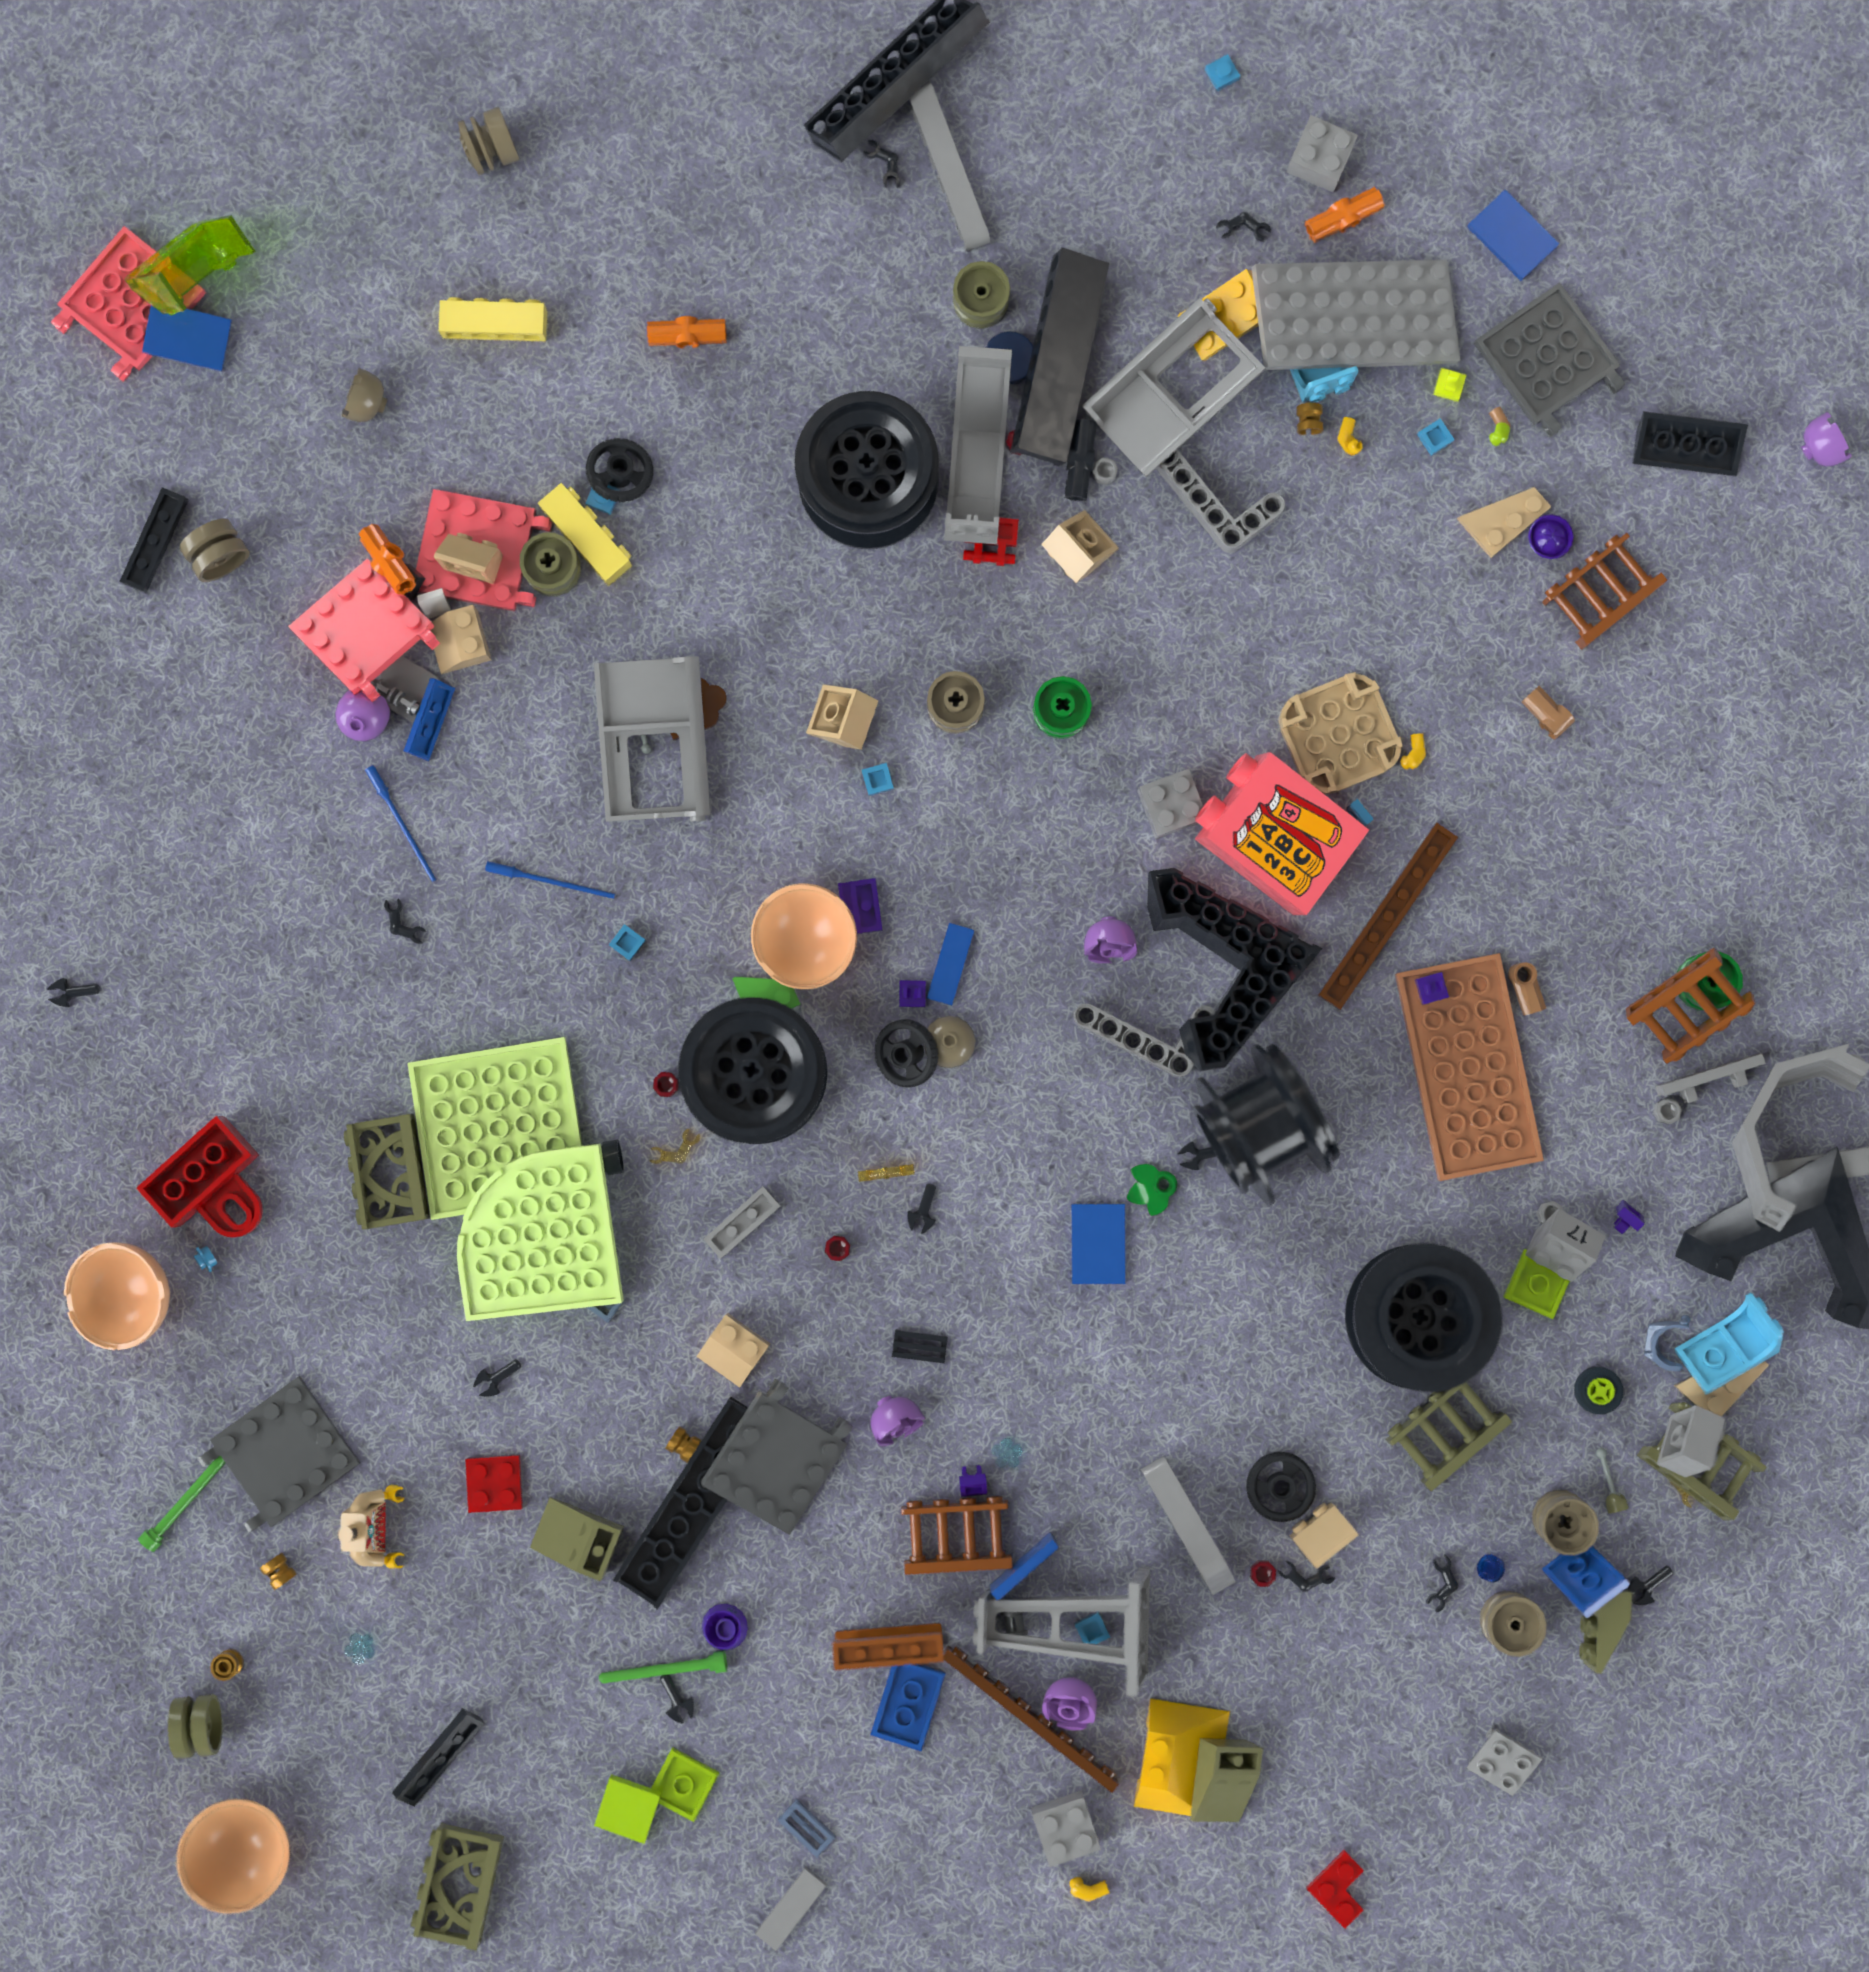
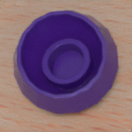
(1551, 536)
(732, 1626)

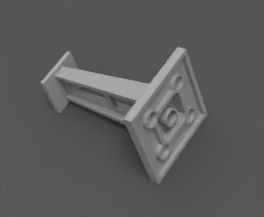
(1136, 1634)

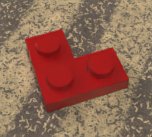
(1331, 1886)

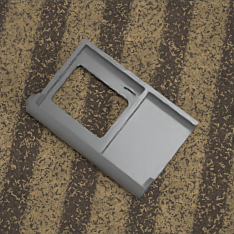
(1143, 414)
(651, 700)

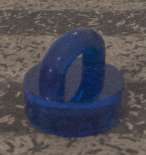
(1491, 1568)

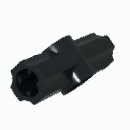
(1080, 460)

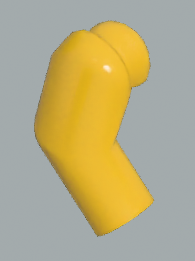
(1346, 439)
(1417, 753)
(1087, 1892)

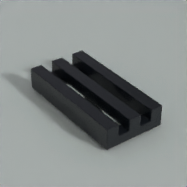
(897, 1343)

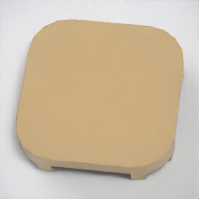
(1340, 733)

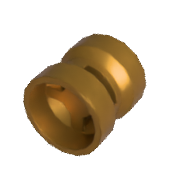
(1309, 418)
(683, 1444)
(282, 1576)
(230, 1660)

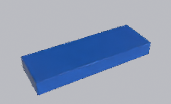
(429, 719)
(950, 964)

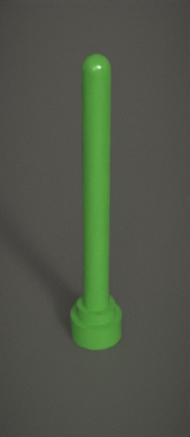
(152, 1538)
(715, 1662)

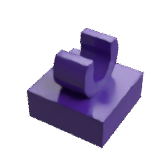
(1431, 988)
(912, 993)
(1628, 1217)
(973, 1484)

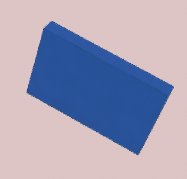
(1512, 235)
(188, 338)
(1098, 1243)
(1024, 1566)
(1586, 1579)
(908, 1705)

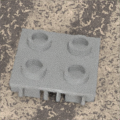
(403, 687)
(1504, 1762)

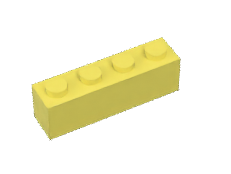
(493, 320)
(585, 534)

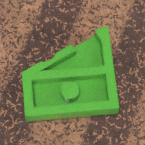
(766, 989)

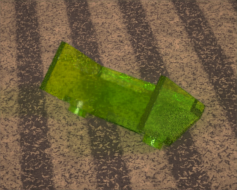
(187, 261)

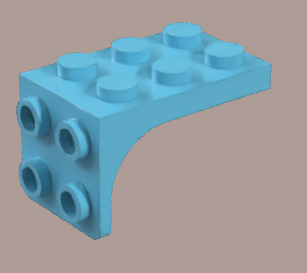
(1318, 382)
(1732, 1345)

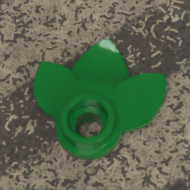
(1147, 1188)

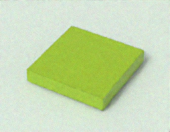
(1536, 1287)
(684, 1784)
(627, 1809)

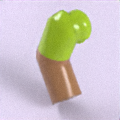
(1502, 427)

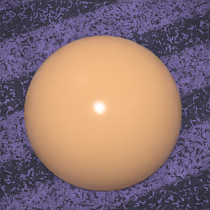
(804, 936)
(116, 1295)
(233, 1856)

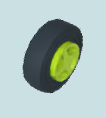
(1605, 1398)

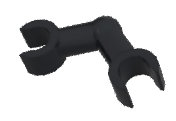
(889, 157)
(1244, 219)
(395, 923)
(1306, 1584)
(1450, 1584)

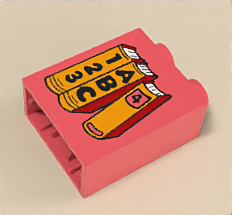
(1279, 832)

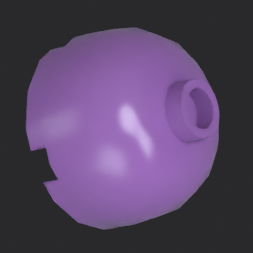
(1825, 442)
(361, 717)
(1109, 940)
(895, 1418)
(1070, 1703)

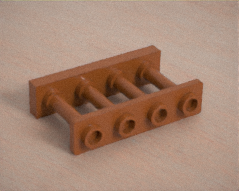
(1607, 615)
(1687, 981)
(944, 1561)
(888, 1646)

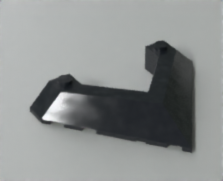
(1264, 953)
(1823, 1206)

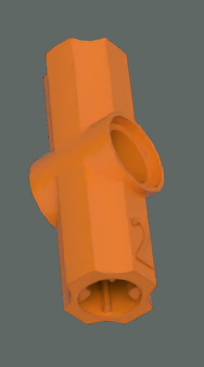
(1344, 214)
(686, 332)
(387, 559)

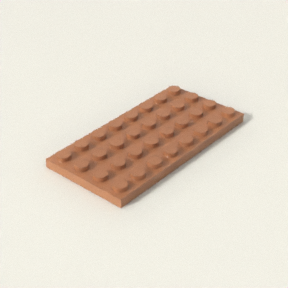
(1470, 1070)

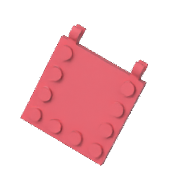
(108, 305)
(486, 520)
(362, 628)

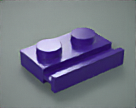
(863, 902)

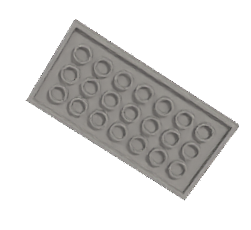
(1355, 314)

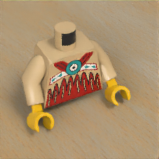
(365, 1528)

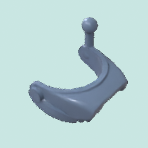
(1651, 1346)

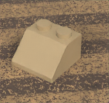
(1079, 546)
(469, 557)
(460, 639)
(842, 716)
(733, 1349)
(1323, 1534)

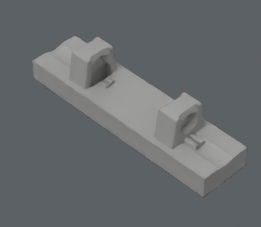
(1734, 1069)

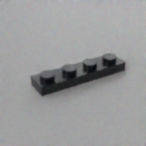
(154, 540)
(438, 1757)

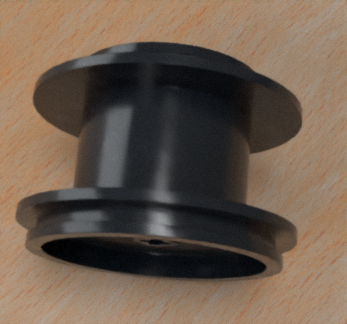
(871, 518)
(717, 1038)
(1265, 1123)
(1468, 1301)

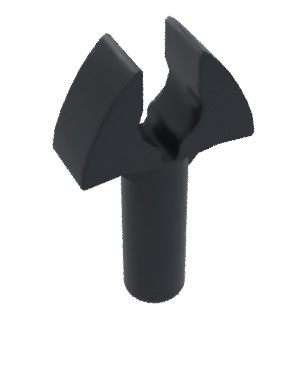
(70, 992)
(1200, 1155)
(923, 1209)
(496, 1377)
(1648, 1585)
(676, 1700)

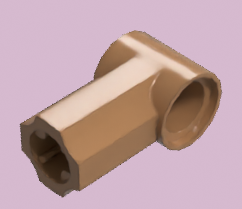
(1551, 716)
(1528, 991)

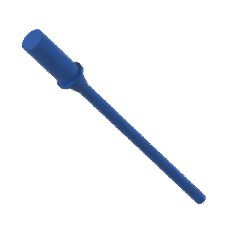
(382, 790)
(514, 872)

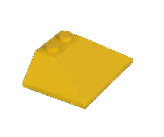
(1172, 1753)

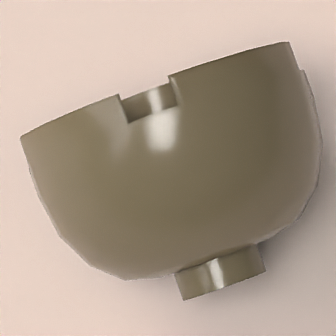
(364, 397)
(953, 1039)

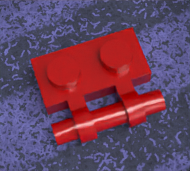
(1006, 537)

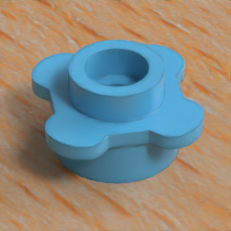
(205, 1258)

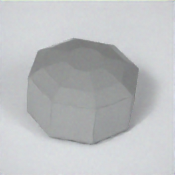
(1104, 471)
(1667, 1111)
(1546, 1210)

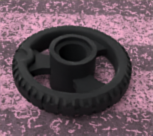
(619, 459)
(915, 1050)
(1291, 1465)

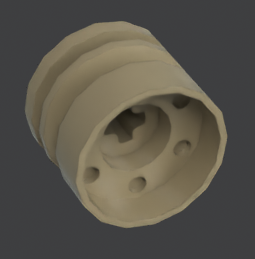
(488, 141)
(1580, 1526)

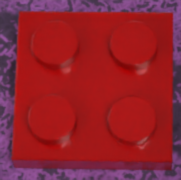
(494, 1483)

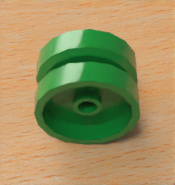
(1064, 692)
(1713, 992)

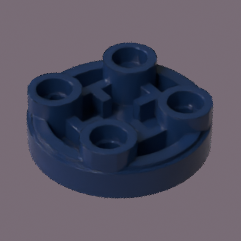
(1021, 353)

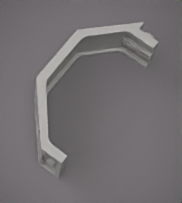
(978, 445)
(1831, 1064)

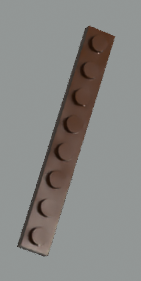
(1387, 916)
(1039, 1724)

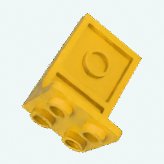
(1235, 309)

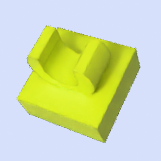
(1449, 384)

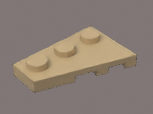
(1504, 520)
(1724, 1397)

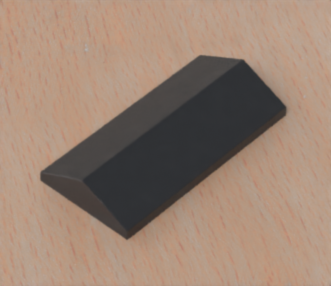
(1689, 443)

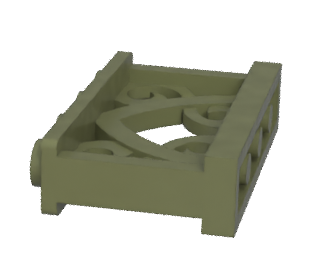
(414, 1197)
(471, 1921)

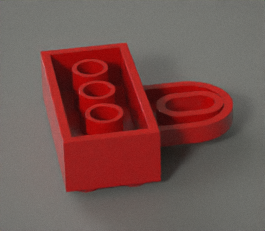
(204, 1178)

